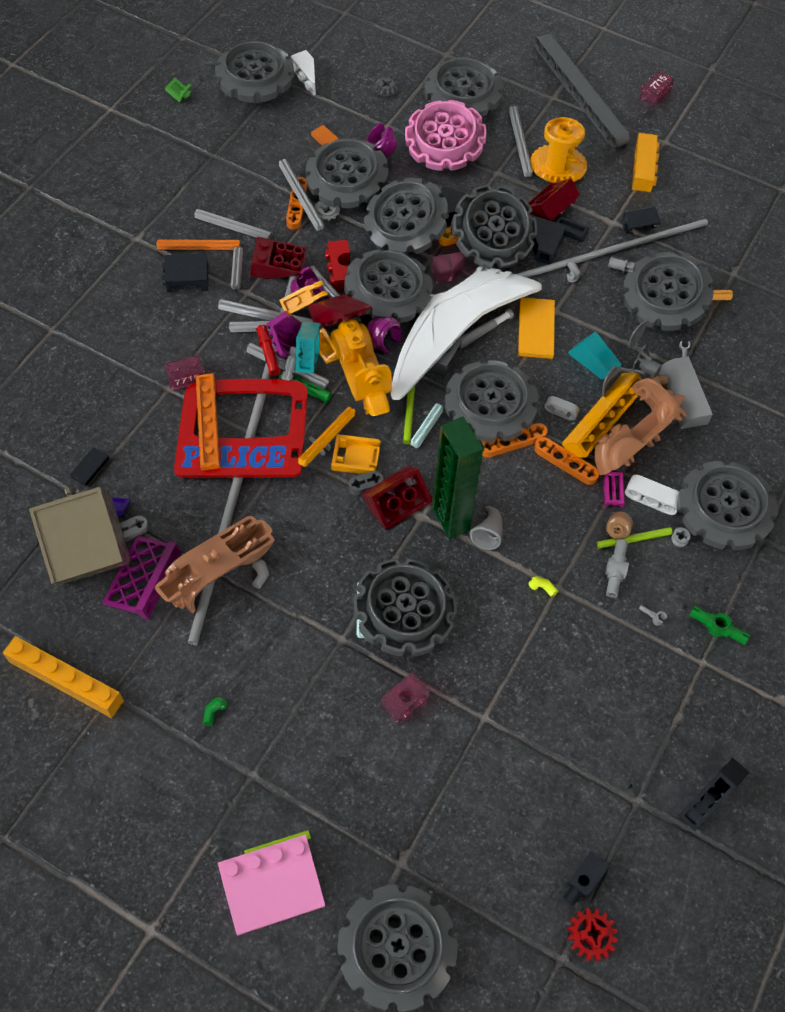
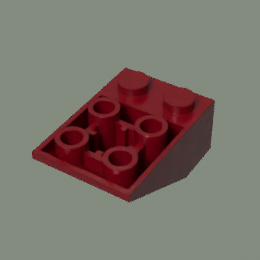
(277, 259)
(337, 310)

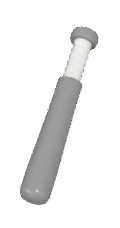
(483, 329)

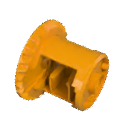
(559, 158)

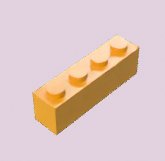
(645, 162)

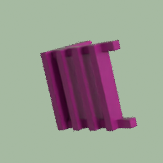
(284, 331)

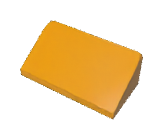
(327, 347)

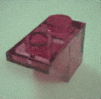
(447, 266)

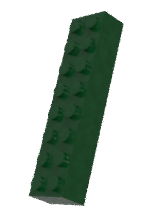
(456, 476)

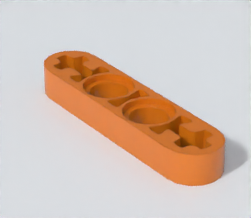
(296, 203)
(515, 443)
(564, 462)

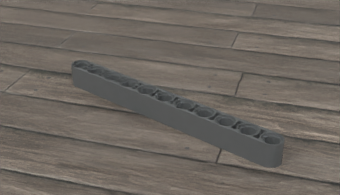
(582, 91)

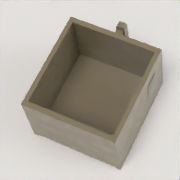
(80, 535)

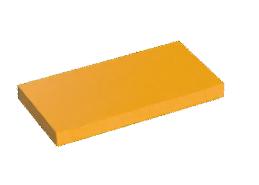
(536, 328)

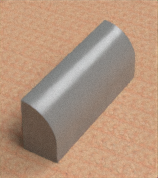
(684, 381)

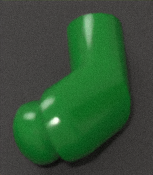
(211, 708)

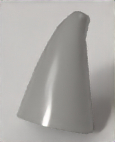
(489, 532)

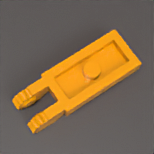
(302, 298)

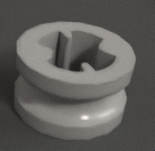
(680, 531)

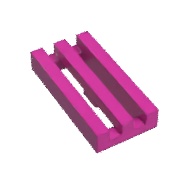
(621, 502)

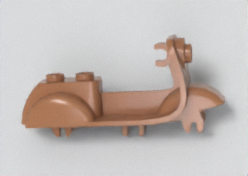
(623, 443)
(202, 565)

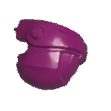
(386, 143)
(308, 278)
(379, 327)

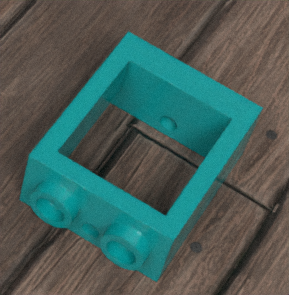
(309, 345)

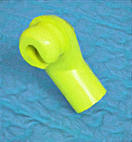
(543, 583)

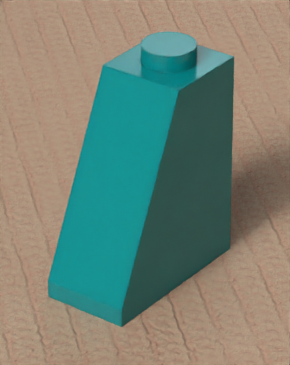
(595, 355)

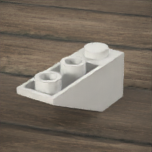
(304, 69)

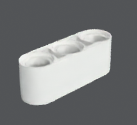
(653, 494)

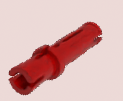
(269, 354)

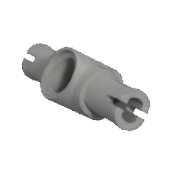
(617, 568)

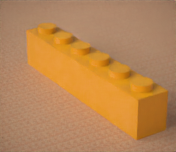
(602, 415)
(63, 677)

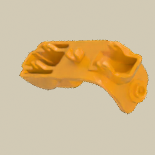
(363, 373)

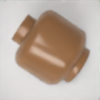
(619, 525)

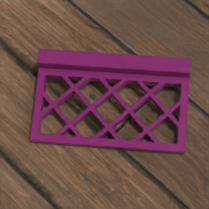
(149, 595)

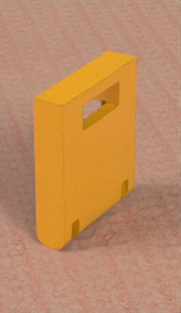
(360, 454)

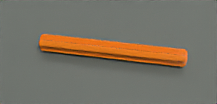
(197, 244)

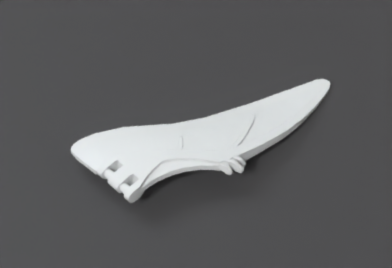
(450, 316)

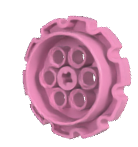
(445, 135)

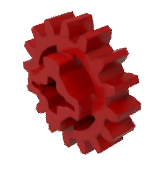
(601, 932)

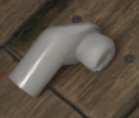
(574, 272)
(262, 573)

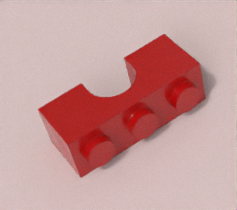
(338, 255)

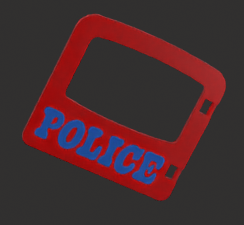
(244, 455)

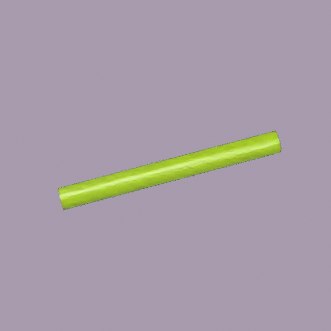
(409, 415)
(636, 537)

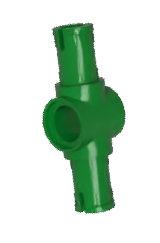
(727, 629)

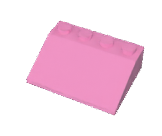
(271, 885)

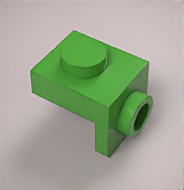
(178, 90)

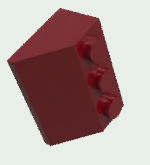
(554, 199)
(397, 496)

